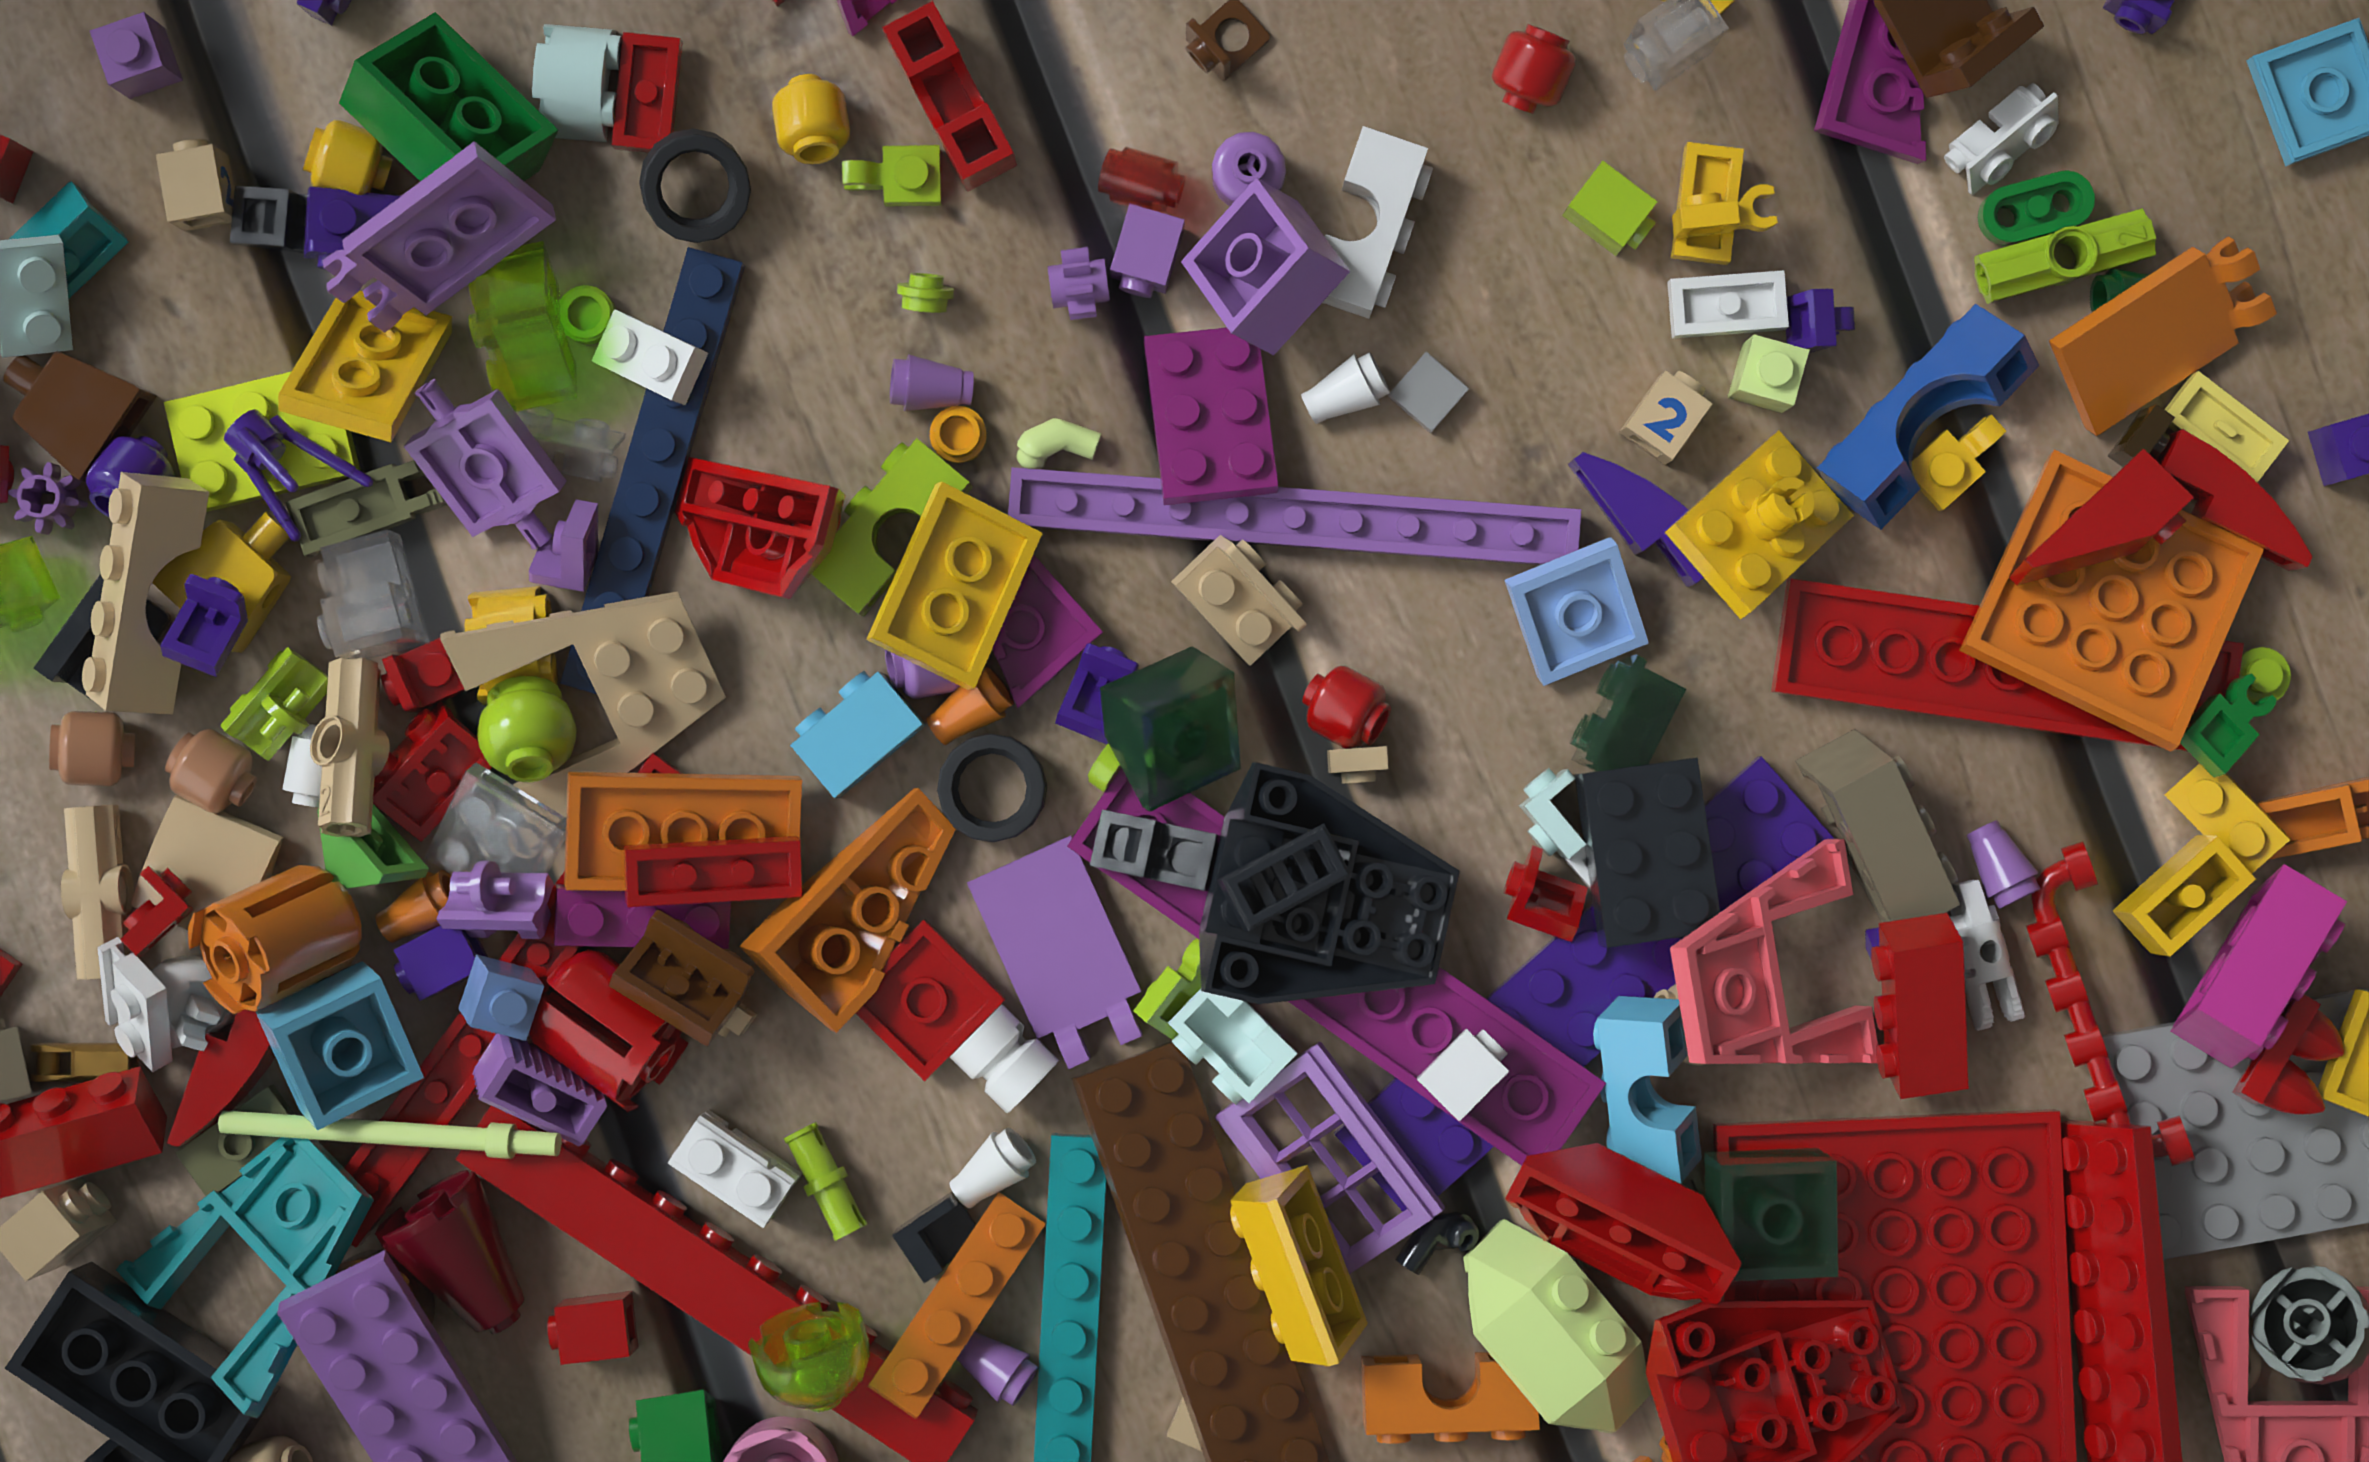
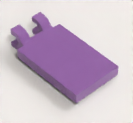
(438, 237)
(1058, 947)

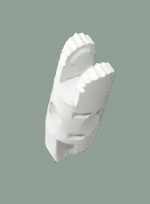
(1979, 930)

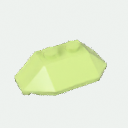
(1554, 1331)

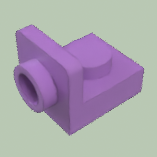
(571, 553)

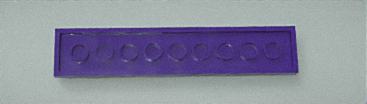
(1567, 985)

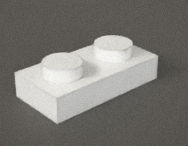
(1728, 304)
(649, 357)

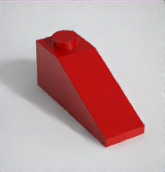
(2113, 523)

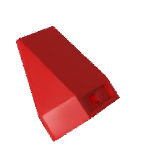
(1772, 1380)

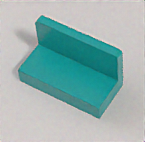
(85, 233)

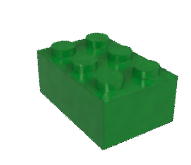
(436, 95)

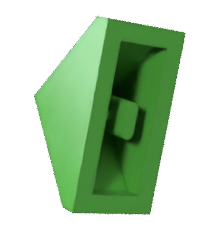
(371, 858)

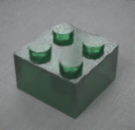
(1776, 1210)

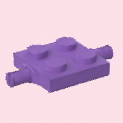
(485, 463)

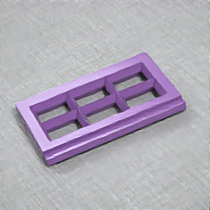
(1367, 1130)

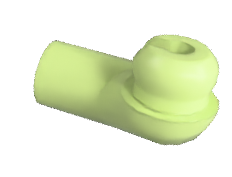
(1053, 437)

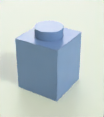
(501, 997)

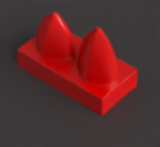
(2279, 1081)

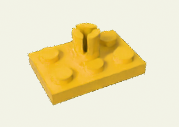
(359, 374)
(1759, 524)
(954, 586)

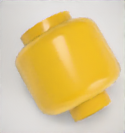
(811, 119)
(346, 159)

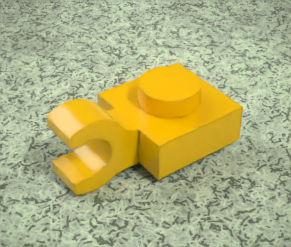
(1710, 216)
(1949, 464)

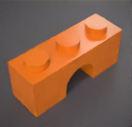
(1400, 1405)

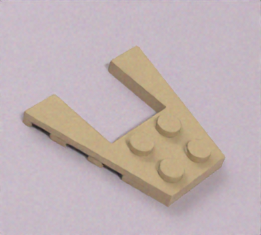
(639, 660)

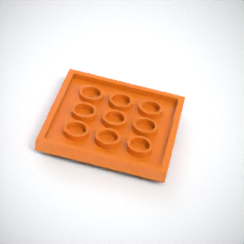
(2121, 634)

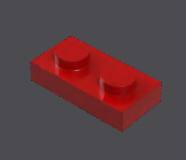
(646, 91)

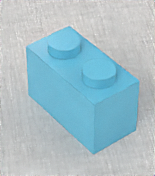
(856, 733)

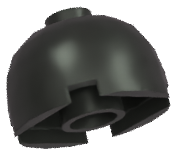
(2311, 1325)

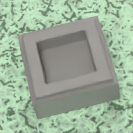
(1428, 392)

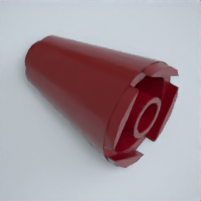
(457, 1252)

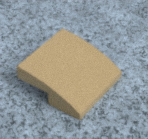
(208, 854)

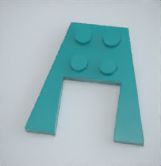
(297, 1216)

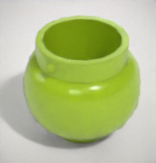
(526, 728)

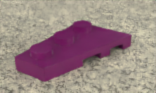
(1872, 90)

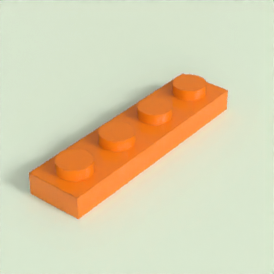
(956, 1305)

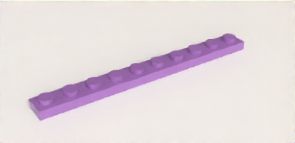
(1298, 518)

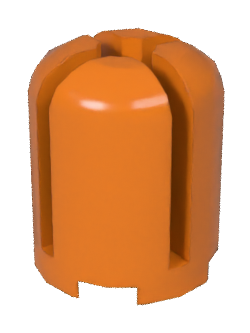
(276, 937)

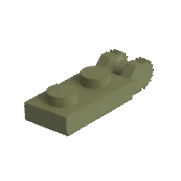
(354, 511)

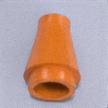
(971, 709)
(415, 908)

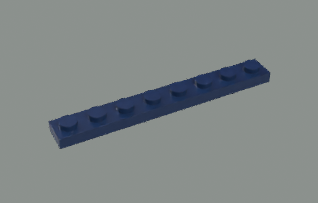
(660, 447)

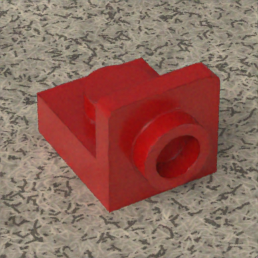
(420, 677)
(151, 922)

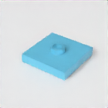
(2316, 91)

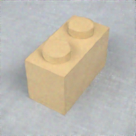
(55, 1227)

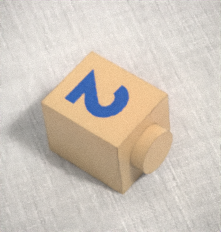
(196, 185)
(1667, 415)

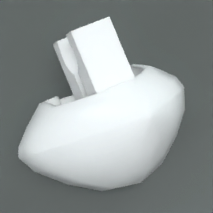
(190, 1004)

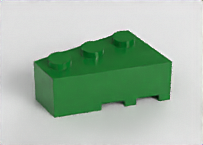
(677, 1428)

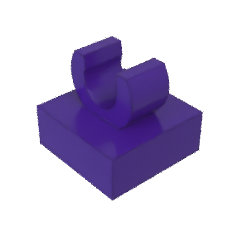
(1815, 320)

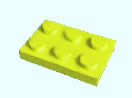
(203, 456)

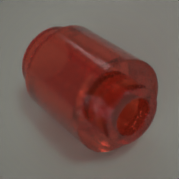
(1141, 179)

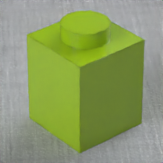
(1611, 210)

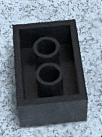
(1647, 851)

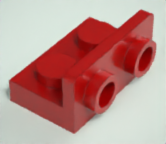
(426, 770)

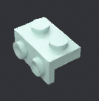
(33, 297)

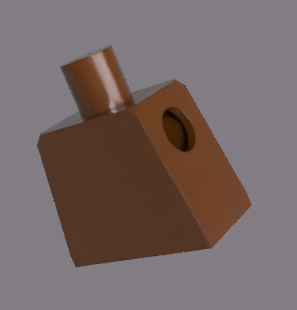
(74, 408)

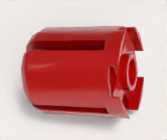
(603, 1032)

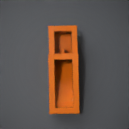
(2321, 816)

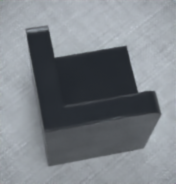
(935, 1236)

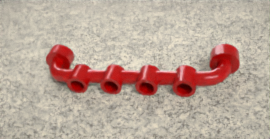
(2069, 994)

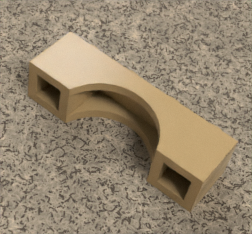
(151, 525)

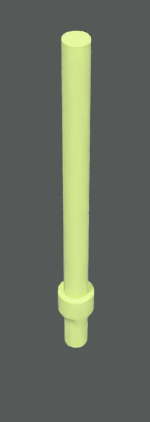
(497, 1140)

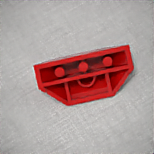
(757, 525)
(1626, 1222)

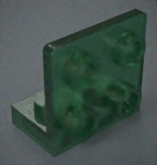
(1629, 717)

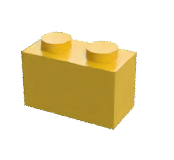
(2184, 895)

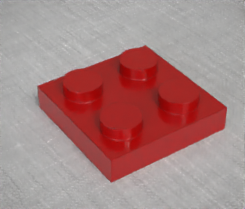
(928, 1000)

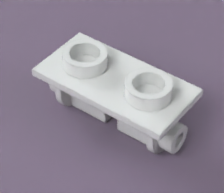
(2024, 122)

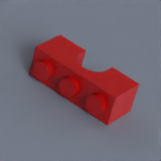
(949, 96)

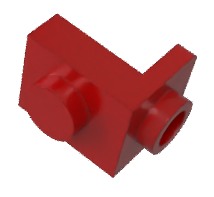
(1544, 899)

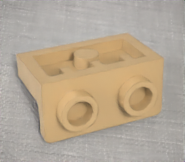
(1238, 599)

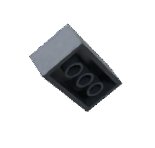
(131, 1372)

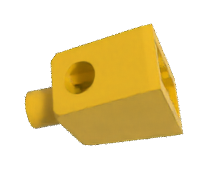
(238, 559)

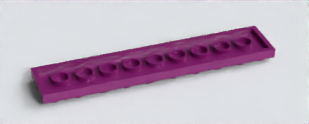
(1400, 1027)

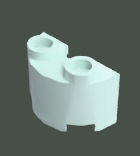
(573, 80)
(1233, 1041)

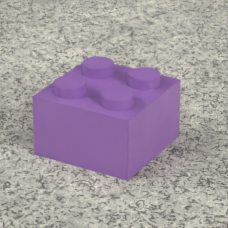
(1265, 266)

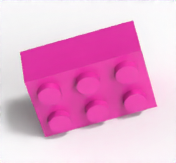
(2261, 968)

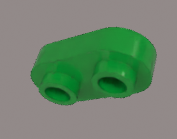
(2033, 207)

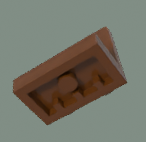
(1955, 40)

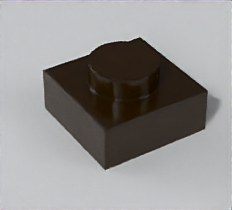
(2144, 432)

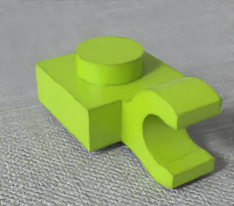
(906, 176)

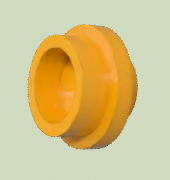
(958, 434)

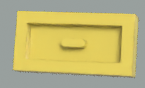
(2225, 424)

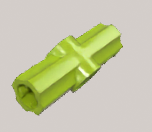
(2096, 249)

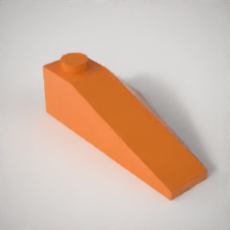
(840, 933)

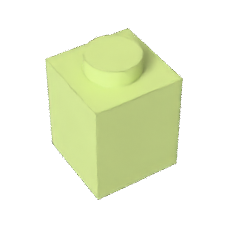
(1768, 373)

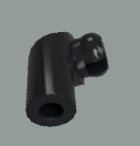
(1440, 1233)

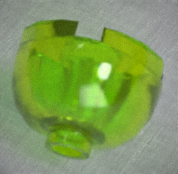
(811, 1355)

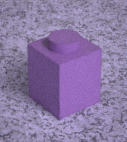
(136, 55)
(1146, 251)

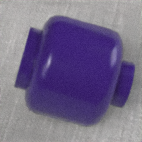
(124, 455)

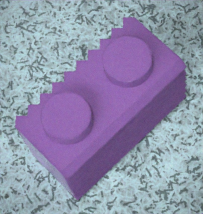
(537, 1089)

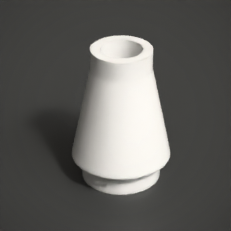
(1347, 389)
(995, 1166)

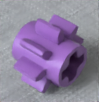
(1078, 283)
(30, 495)

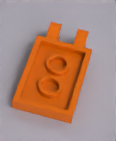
(2158, 332)

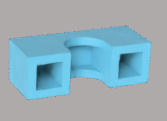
(1640, 1041)

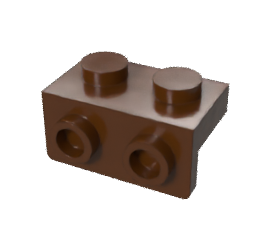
(683, 978)

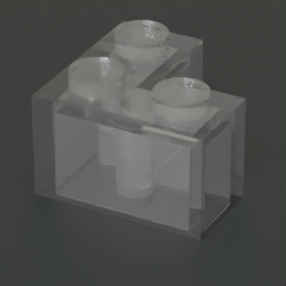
(372, 598)

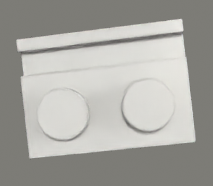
(137, 1003)

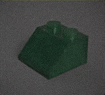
(1173, 726)

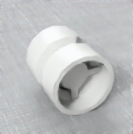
(1004, 1058)

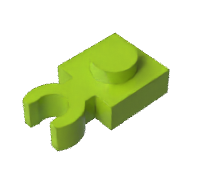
(1171, 992)

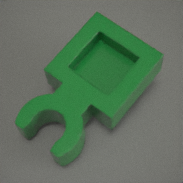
(2221, 726)

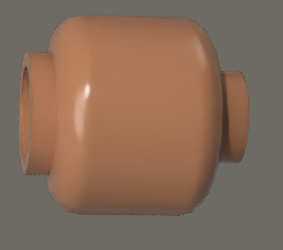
(91, 748)
(211, 771)

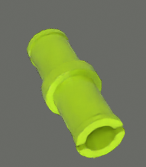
(825, 1181)

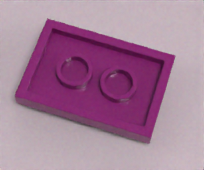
(1210, 416)

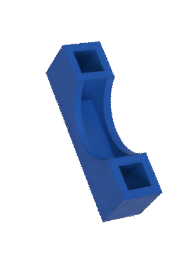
(1972, 364)

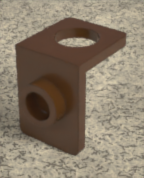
(1205, 49)

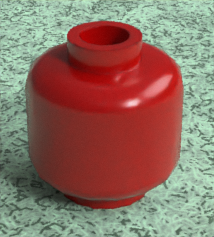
(1533, 68)
(1346, 707)

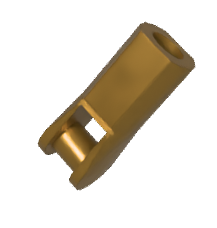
(87, 1061)

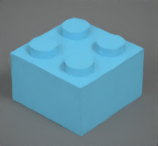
(340, 1045)

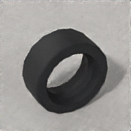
(695, 229)
(949, 787)

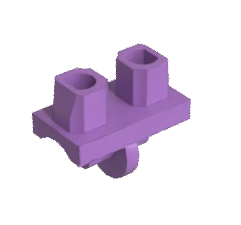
(497, 901)

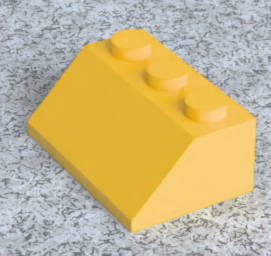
(1299, 1266)

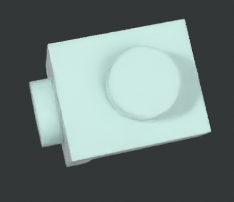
(1550, 827)

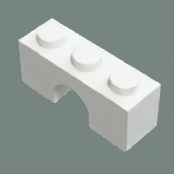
(1386, 175)

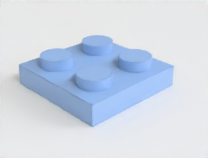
(1577, 611)

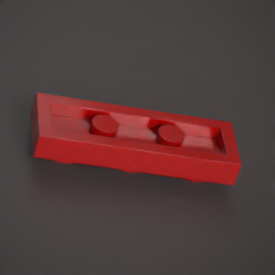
(712, 871)

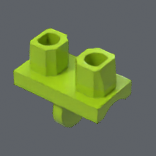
(277, 704)

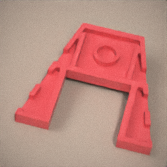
(1733, 979)
(2270, 1428)

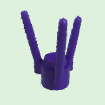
(260, 447)

